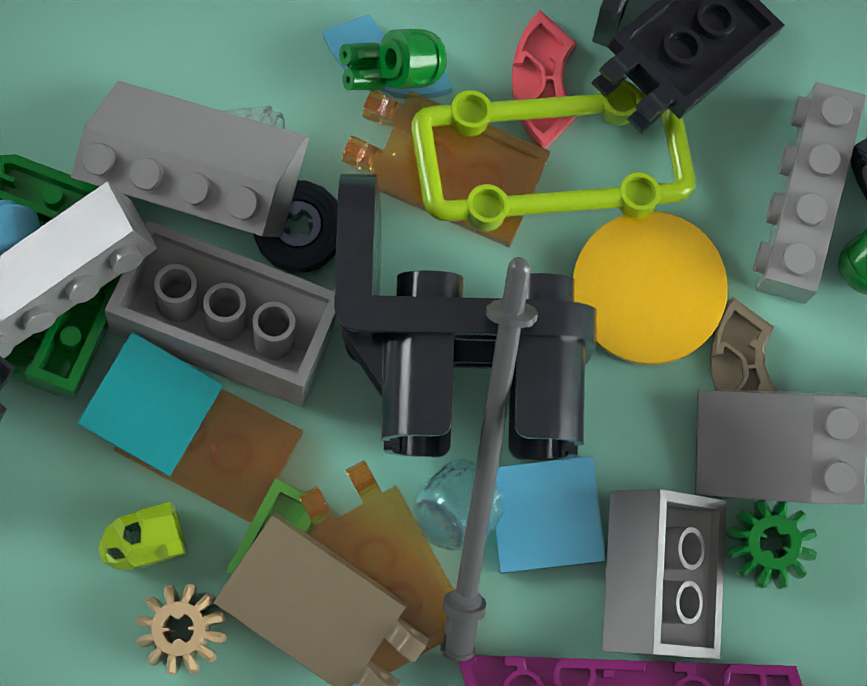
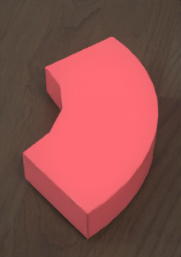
(540, 72)

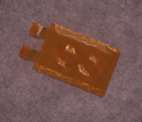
(462, 160)
(234, 455)
(391, 549)

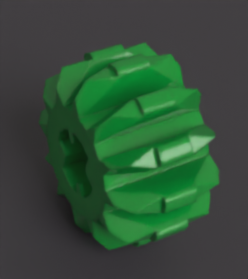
(764, 561)

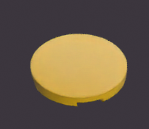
(653, 287)

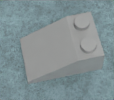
(782, 445)

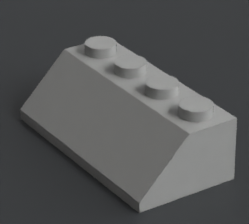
(192, 159)
(226, 314)

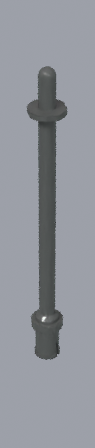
(464, 604)

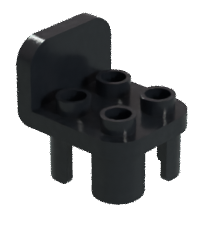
(429, 328)

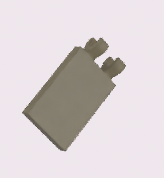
(318, 607)

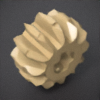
(181, 647)

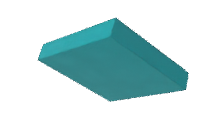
(150, 404)

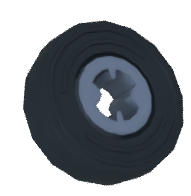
(305, 251)

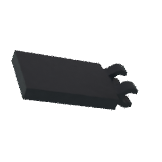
(684, 52)

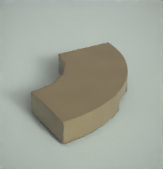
(740, 350)

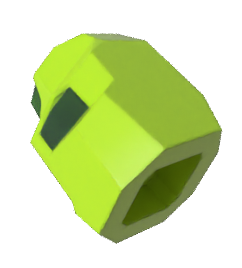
(143, 538)

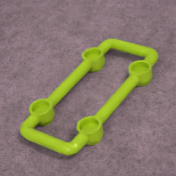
(490, 205)

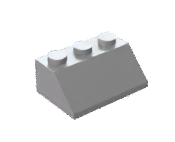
(664, 574)

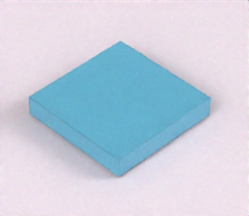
(549, 516)

